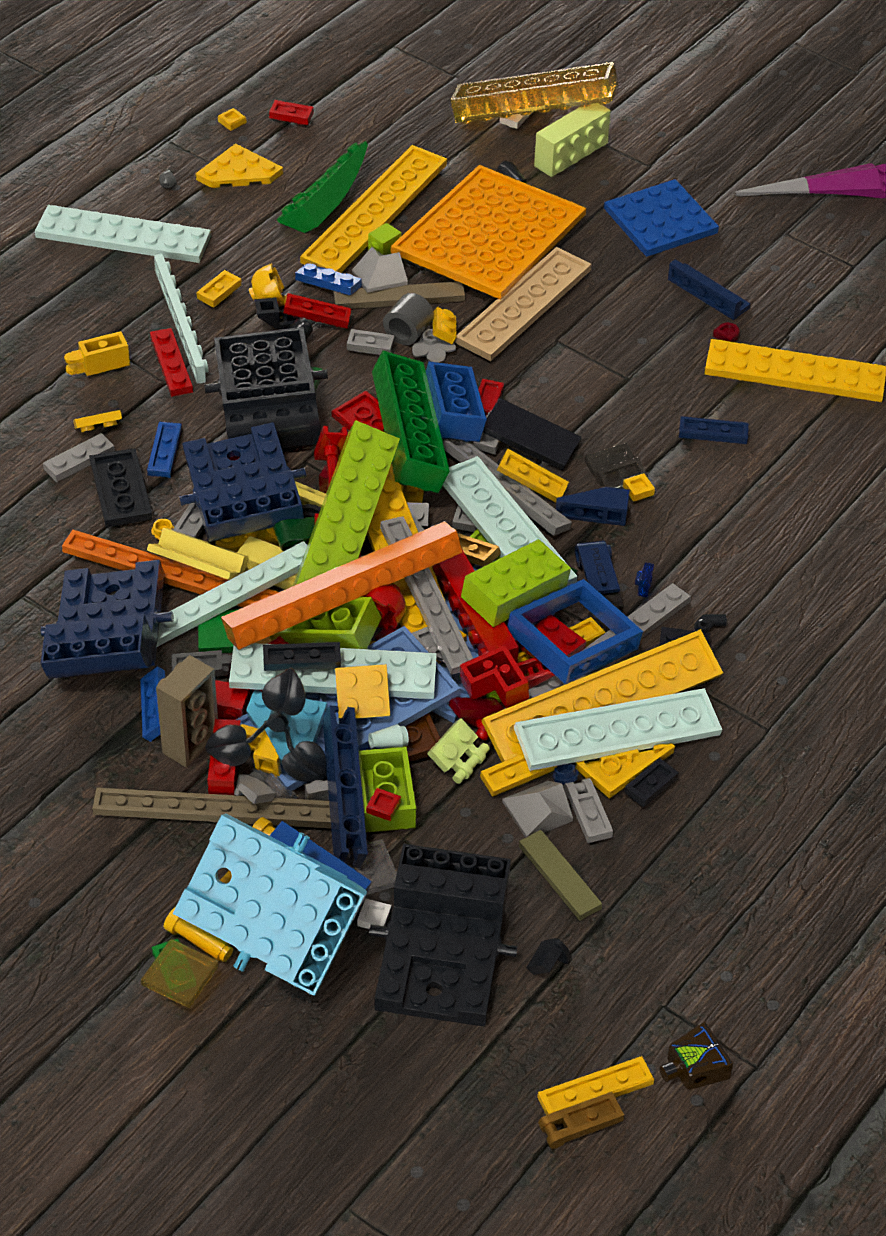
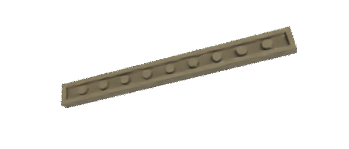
(209, 807)

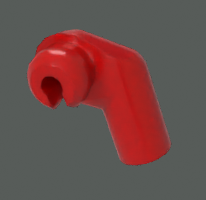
(477, 722)

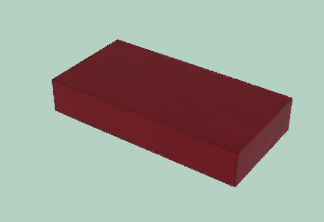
(478, 708)

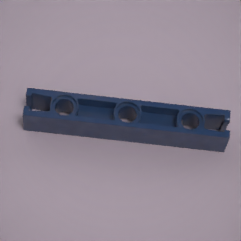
(344, 785)

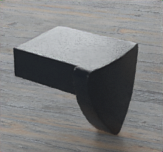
(547, 954)

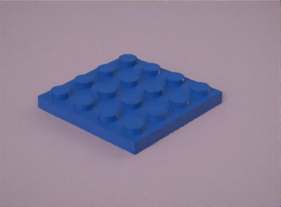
(661, 217)

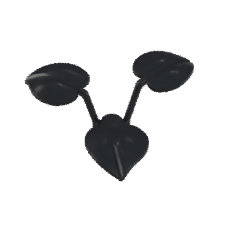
(284, 698)

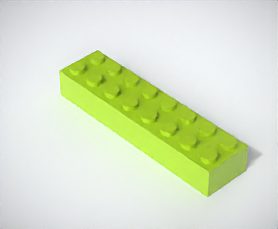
(349, 501)

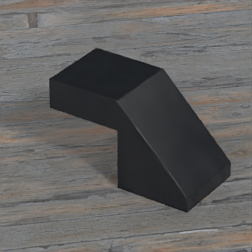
(269, 312)

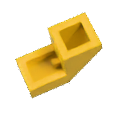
(264, 753)

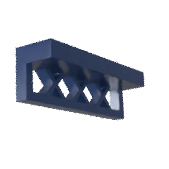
(707, 290)

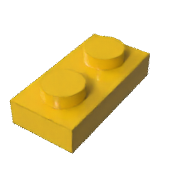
(219, 288)
(444, 325)
(87, 423)

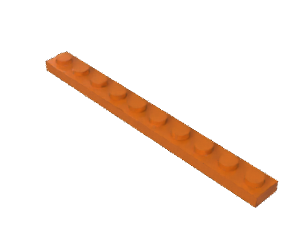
(125, 558)

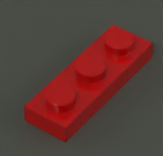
(317, 310)

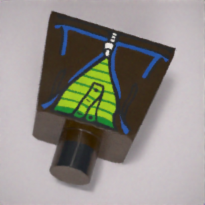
(697, 1059)

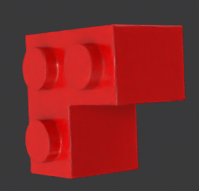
(496, 672)

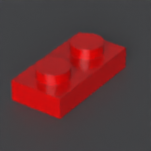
(291, 112)

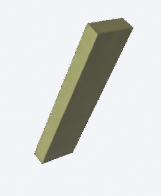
(560, 875)

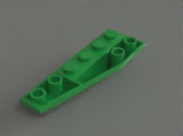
(326, 193)

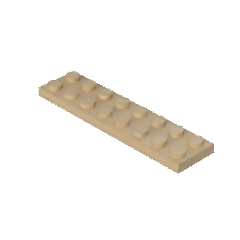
(523, 304)

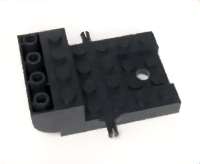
(268, 381)
(443, 935)

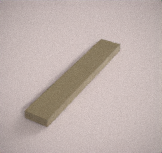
(432, 292)

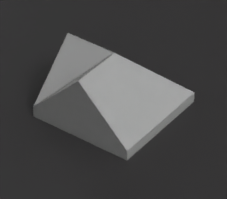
(380, 271)
(539, 808)

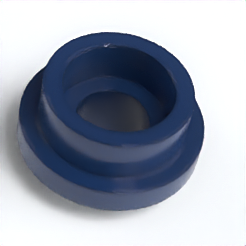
(565, 774)

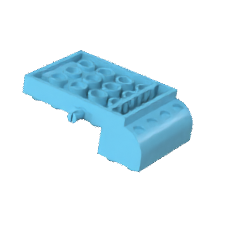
(275, 905)

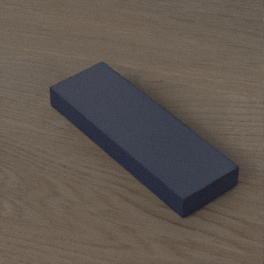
(713, 430)

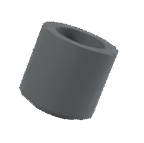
(408, 318)

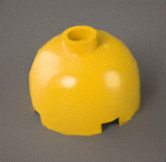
(267, 284)

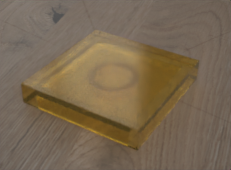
(179, 973)

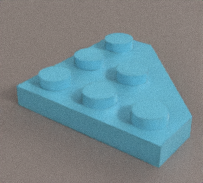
(302, 726)

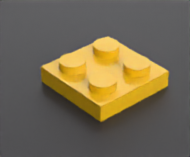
(364, 690)

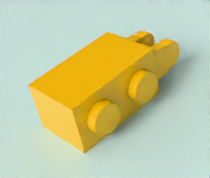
(98, 355)

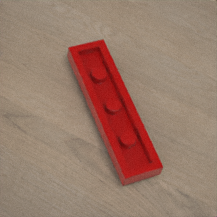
(171, 362)

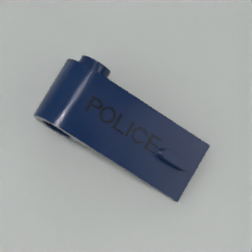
(597, 565)

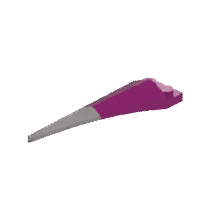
(859, 181)

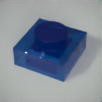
(644, 579)

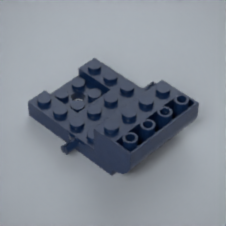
(244, 492)
(106, 630)

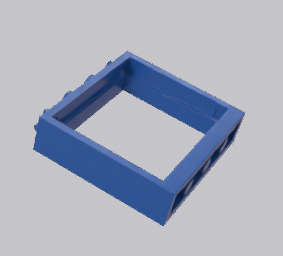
(571, 668)

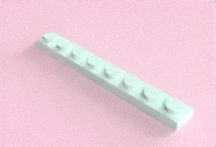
(182, 323)
(232, 592)

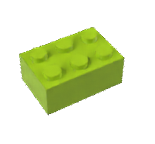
(391, 772)

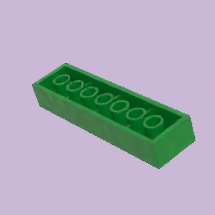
(411, 416)

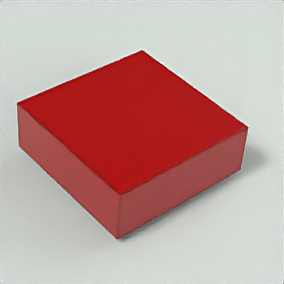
(383, 804)

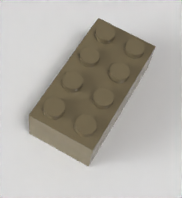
(187, 710)

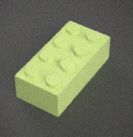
(571, 138)

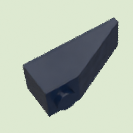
(598, 505)

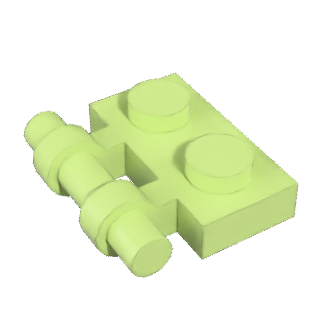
(451, 747)

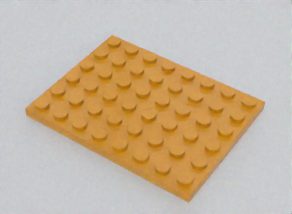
(489, 231)

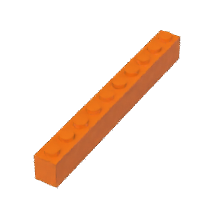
(341, 585)

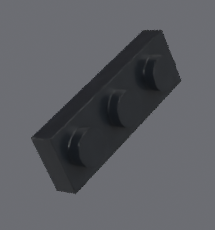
(301, 656)

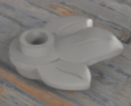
(432, 347)

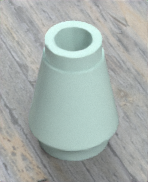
(389, 737)

